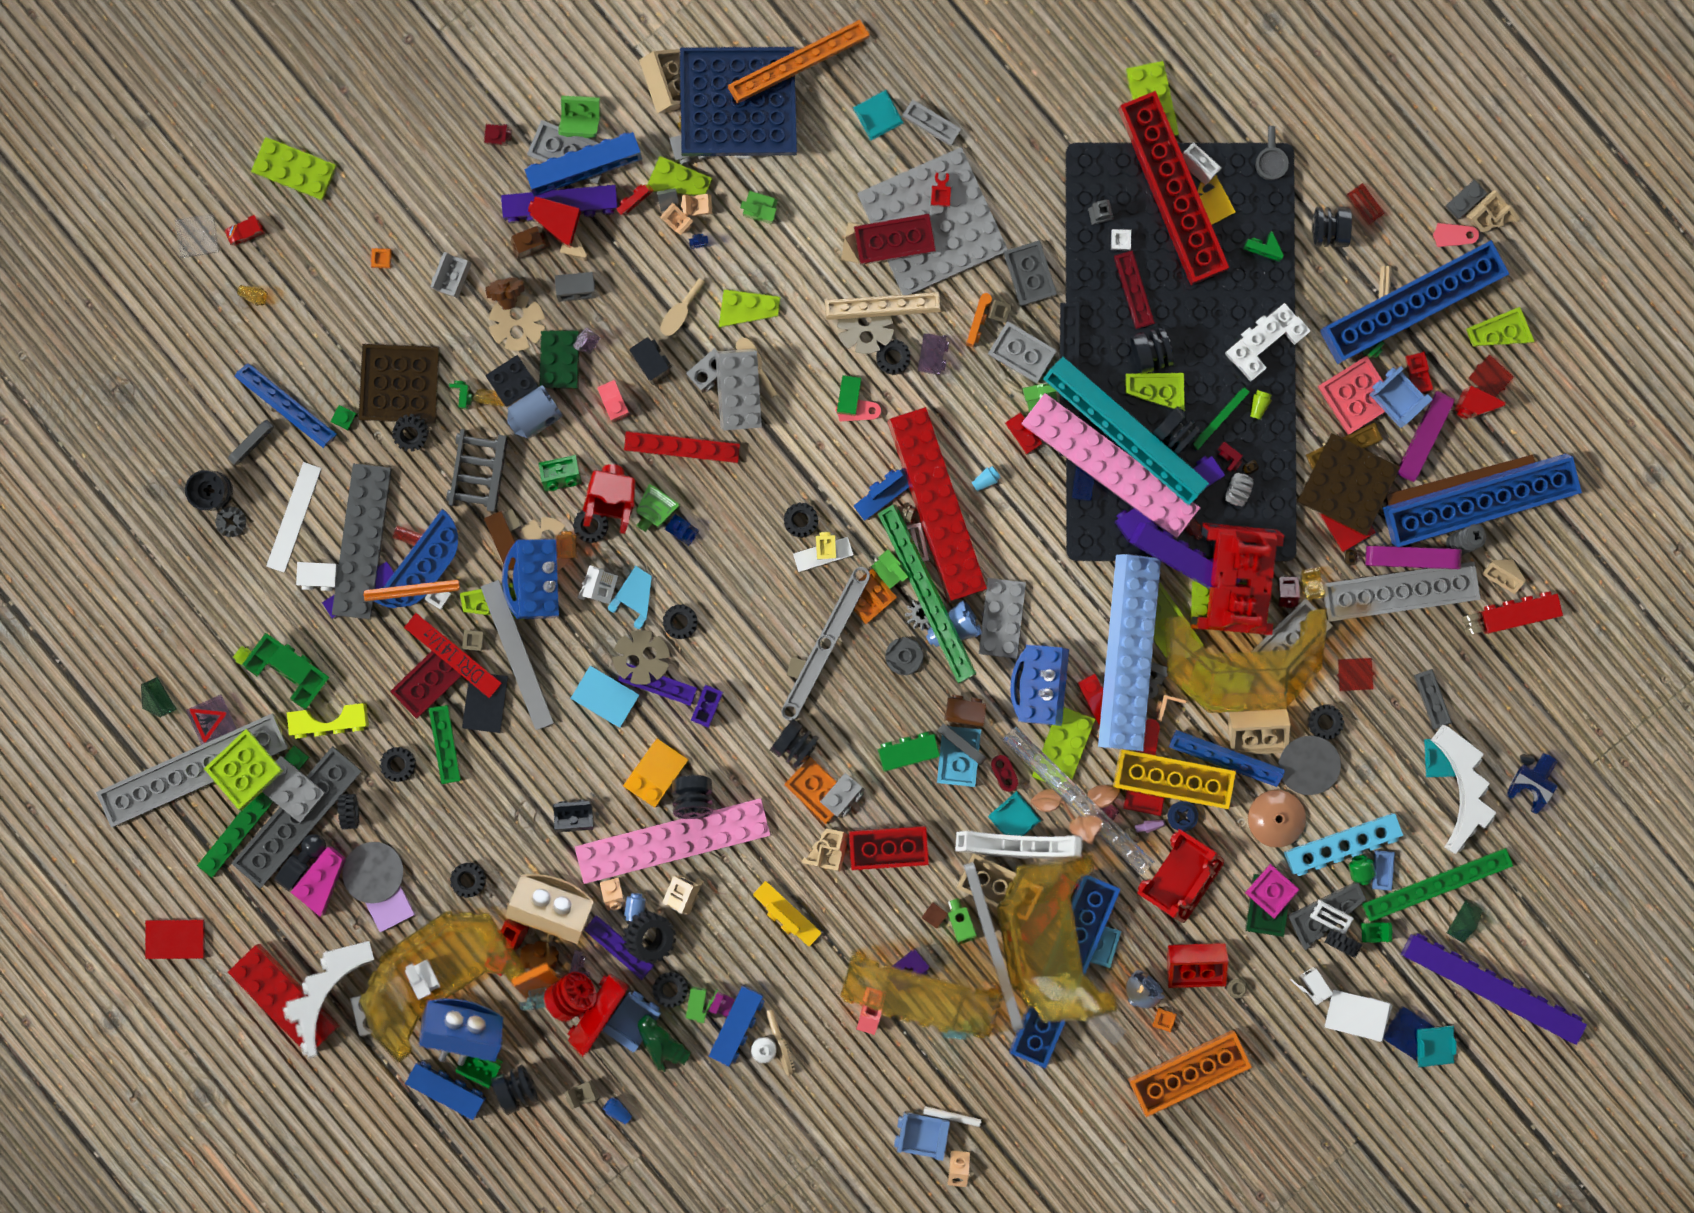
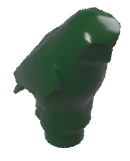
(661, 1044)

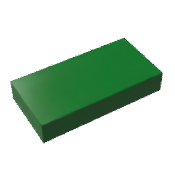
(849, 395)

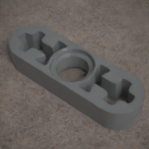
(250, 442)
(962, 744)

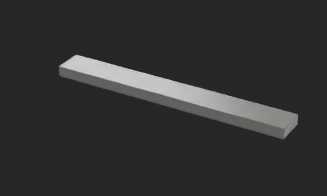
(517, 655)

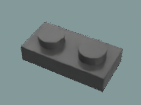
(1466, 199)

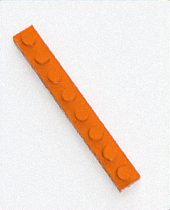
(798, 61)

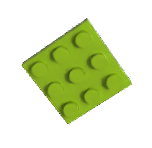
(243, 770)

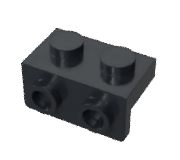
(573, 816)

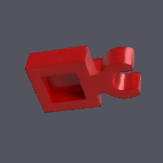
(941, 193)

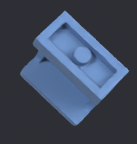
(1399, 397)
(625, 1020)
(922, 1135)

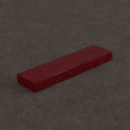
(1134, 290)

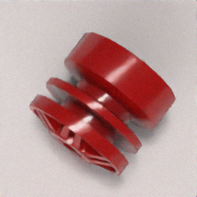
(570, 996)

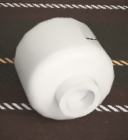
(763, 1050)

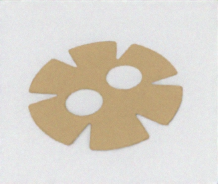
(506, 322)
(533, 532)

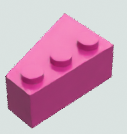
(320, 880)

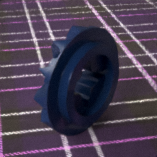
(1192, 816)

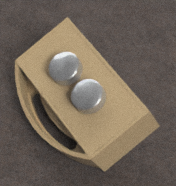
(550, 906)

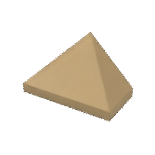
(576, 250)
(850, 250)
(1505, 574)

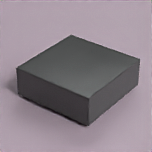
(666, 198)

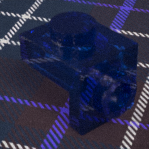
(682, 530)

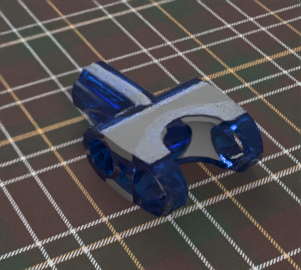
(1536, 781)

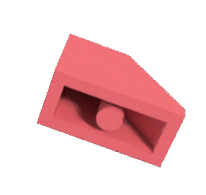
(613, 401)
(868, 1020)

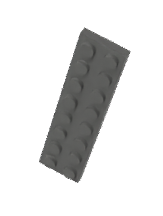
(361, 540)
(284, 833)

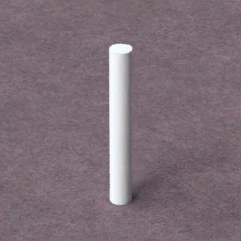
(951, 1116)

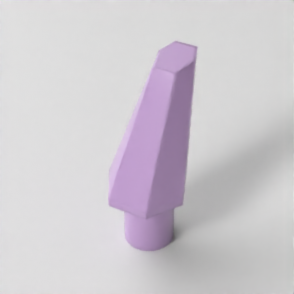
(1150, 825)

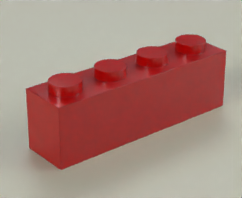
(1521, 613)

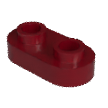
(1003, 773)

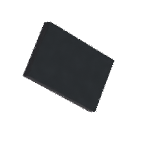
(484, 712)

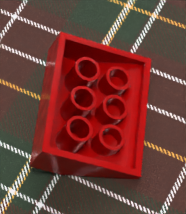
(595, 1018)

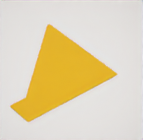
(1216, 201)

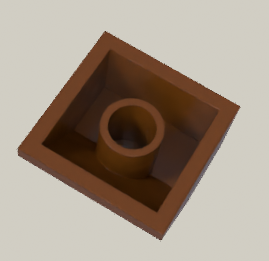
(965, 711)

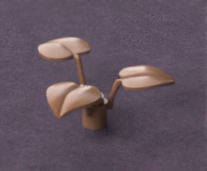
(1083, 827)

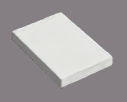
(1357, 1015)

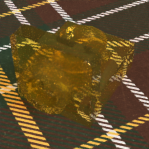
(1312, 583)

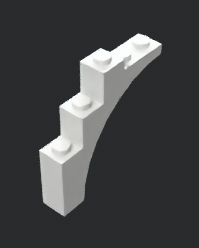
(1471, 786)
(1018, 846)
(305, 1010)

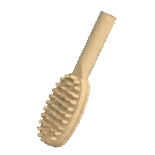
(677, 314)
(744, 343)
(783, 1054)

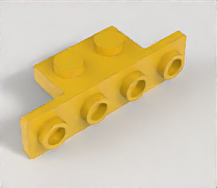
(787, 914)

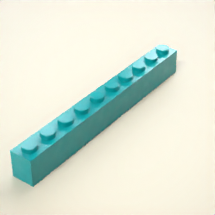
(1125, 431)

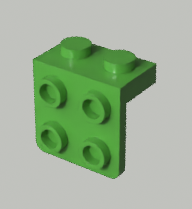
(579, 116)

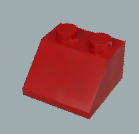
(1476, 402)

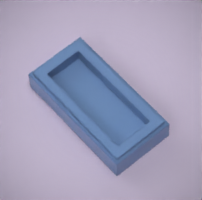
(1384, 869)

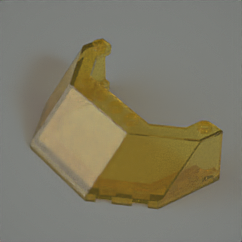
(1248, 678)
(1043, 942)
(459, 952)
(920, 997)

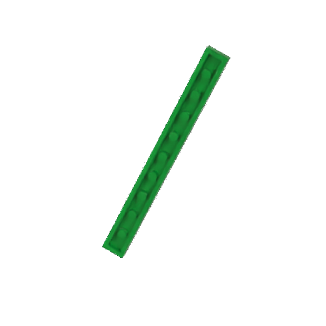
(927, 594)

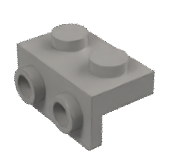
(450, 275)
(842, 796)

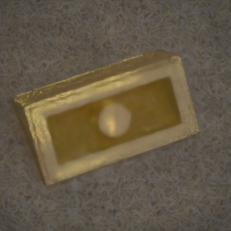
(487, 397)

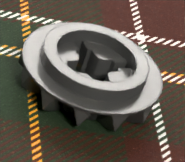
(232, 530)

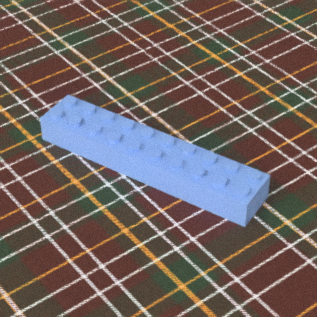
(1129, 652)

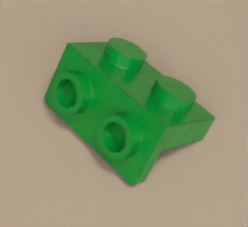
(480, 1070)

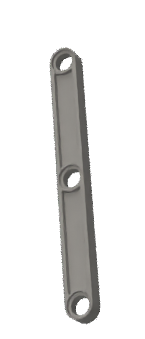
(831, 631)
(993, 946)

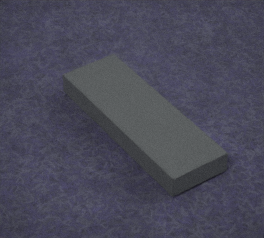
(1432, 699)

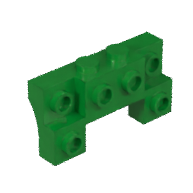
(288, 664)

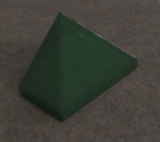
(156, 698)
(1465, 922)

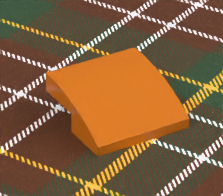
(874, 597)

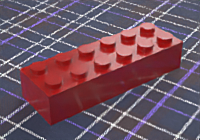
(274, 987)

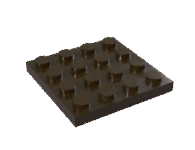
(398, 382)
(1348, 484)

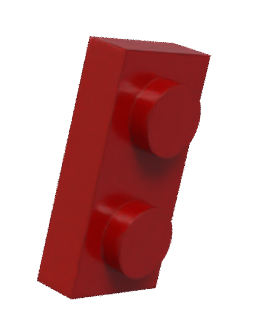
(628, 204)
(1026, 439)

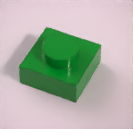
(343, 417)

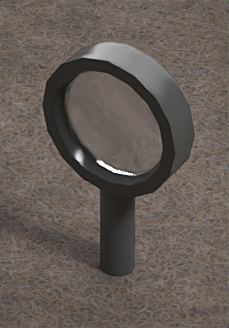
(1272, 161)

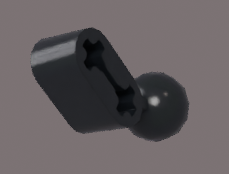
(296, 866)

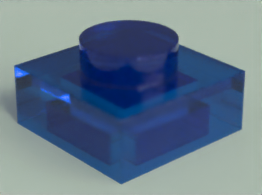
(698, 241)

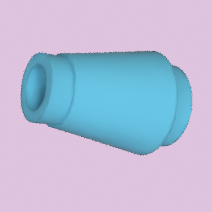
(986, 478)

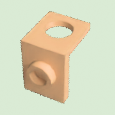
(1160, 706)
(959, 1168)

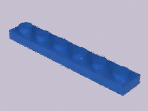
(285, 405)
(1226, 758)

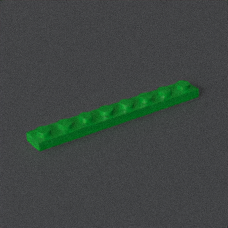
(244, 823)
(1437, 884)

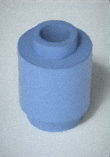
(634, 905)

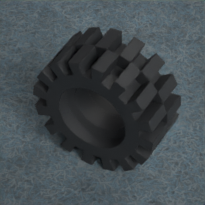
(893, 368)
(403, 441)
(801, 508)
(590, 537)
(680, 633)
(1333, 713)
(386, 764)
(348, 811)
(456, 880)
(1343, 943)
(670, 1001)

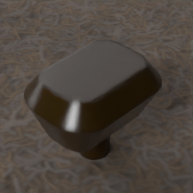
(1250, 467)
(1351, 557)

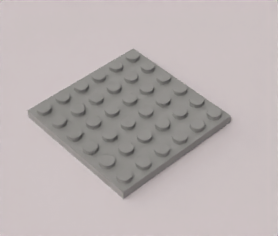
(961, 233)

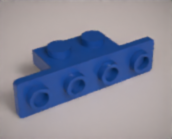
(882, 493)

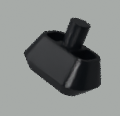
(1527, 759)

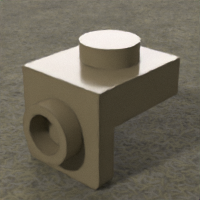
(581, 1094)

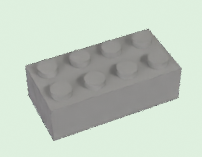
(738, 389)

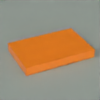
(811, 785)
(534, 979)

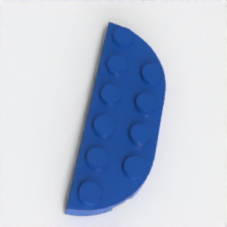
(425, 560)

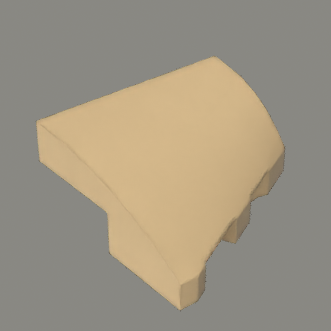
(1492, 213)
(828, 851)

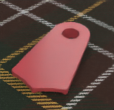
(1454, 235)
(862, 412)

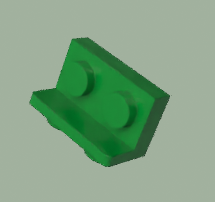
(560, 473)

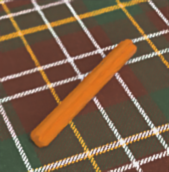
(411, 590)

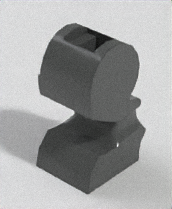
(1101, 212)
(1161, 674)

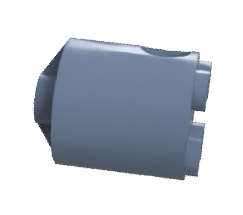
(533, 413)

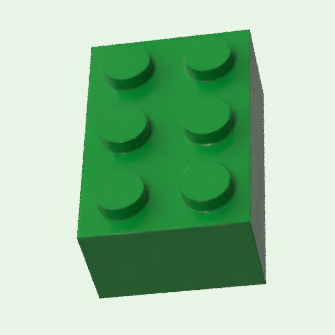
(908, 751)

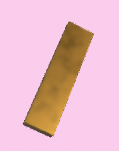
(1363, 438)

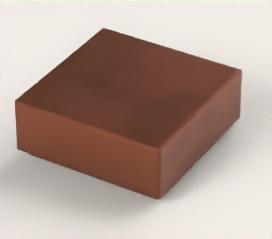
(934, 915)

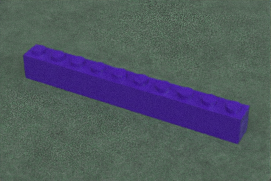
(1493, 989)

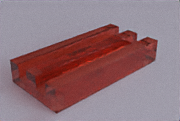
(1371, 199)

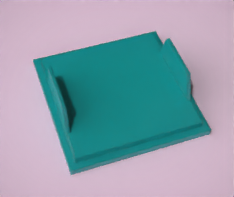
(878, 115)
(1436, 762)
(1014, 816)
(1436, 1046)

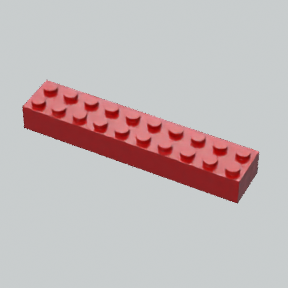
(1173, 188)
(936, 504)

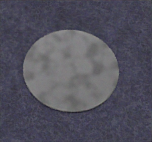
(1310, 765)
(372, 872)

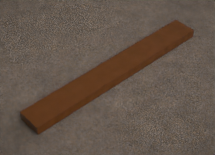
(1424, 489)

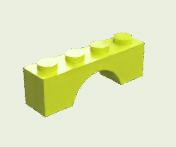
(303, 723)

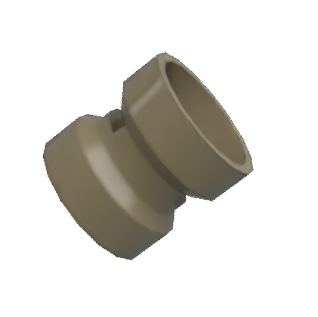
(1472, 624)

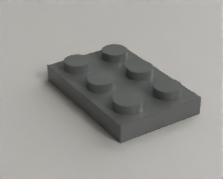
(1029, 273)

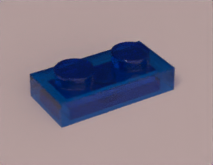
(1082, 485)

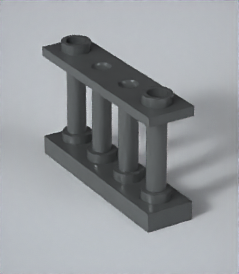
(493, 482)

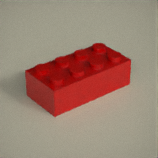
(888, 848)

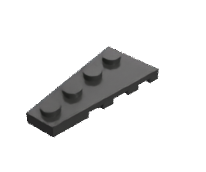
(1309, 929)

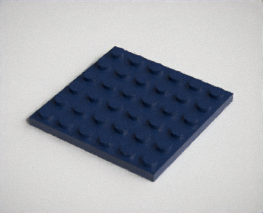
(712, 118)

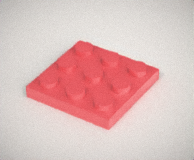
(1349, 395)

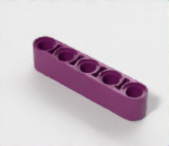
(1425, 436)
(1413, 557)

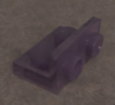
(932, 353)

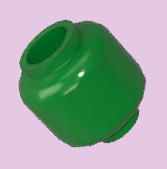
(1362, 869)

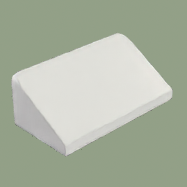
(1200, 164)

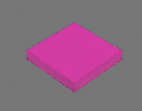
(1272, 891)

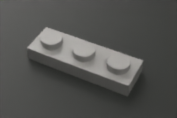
(931, 122)

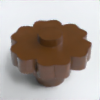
(505, 292)
(538, 954)

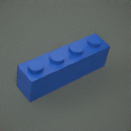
(736, 1025)
(446, 1090)

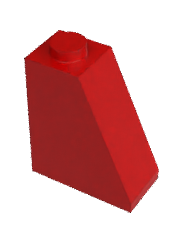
(556, 218)

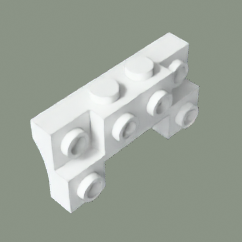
(1266, 332)

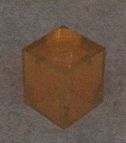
(566, 545)

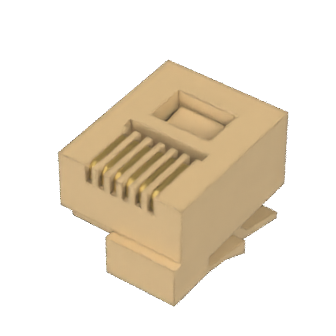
(682, 894)

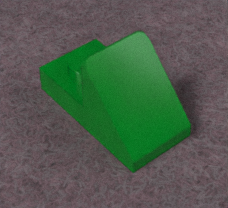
(1269, 249)

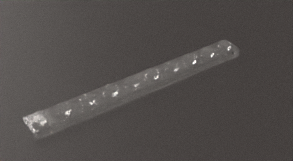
(1077, 799)

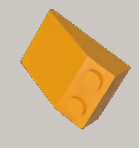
(655, 773)

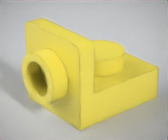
(825, 546)

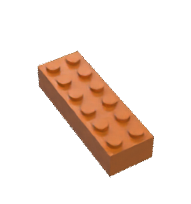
(1189, 1073)

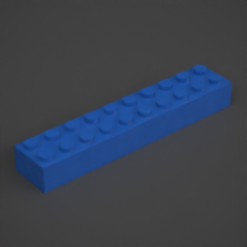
(1414, 302)
(1482, 500)
(1091, 911)

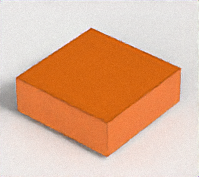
(381, 258)
(1164, 1020)

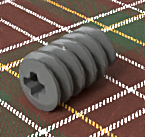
(1467, 539)

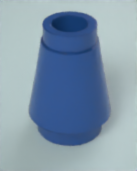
(617, 1111)

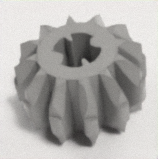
(1239, 489)
(916, 619)

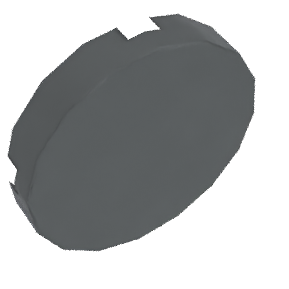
(904, 656)

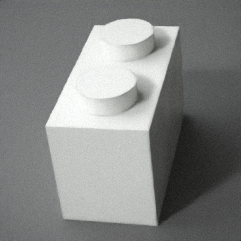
(316, 575)

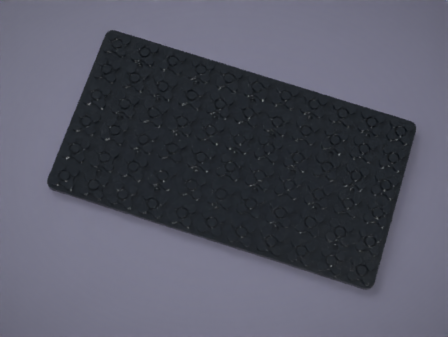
(1201, 325)

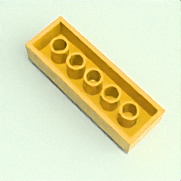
(1174, 779)

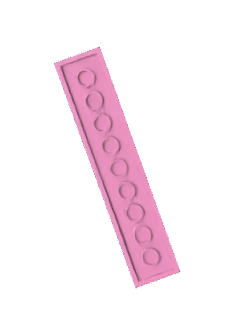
(1108, 465)
(672, 841)

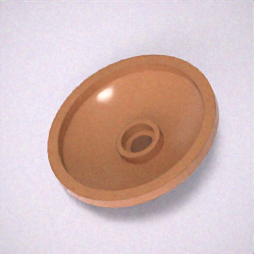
(1263, 815)

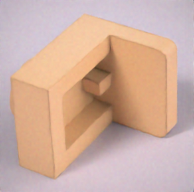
(696, 205)
(676, 219)
(612, 894)

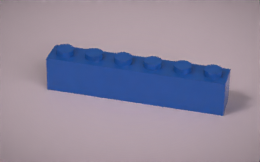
(583, 163)

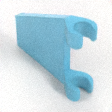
(635, 595)

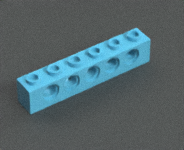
(1391, 833)

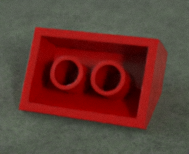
(1197, 965)

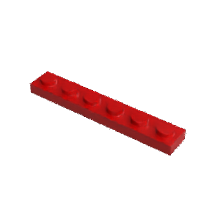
(681, 447)

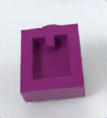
(721, 1004)

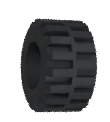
(660, 946)

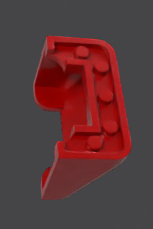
(1182, 877)

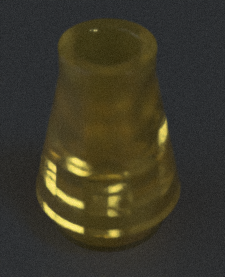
(253, 294)

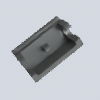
(575, 286)

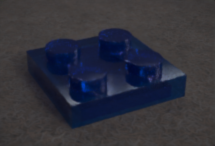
(1403, 1031)

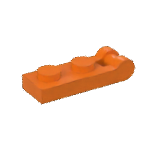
(979, 318)

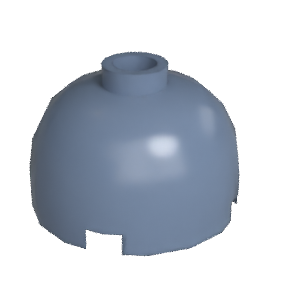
(1143, 991)

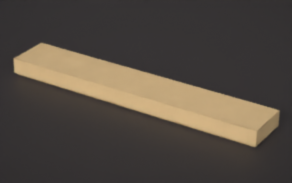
(882, 306)

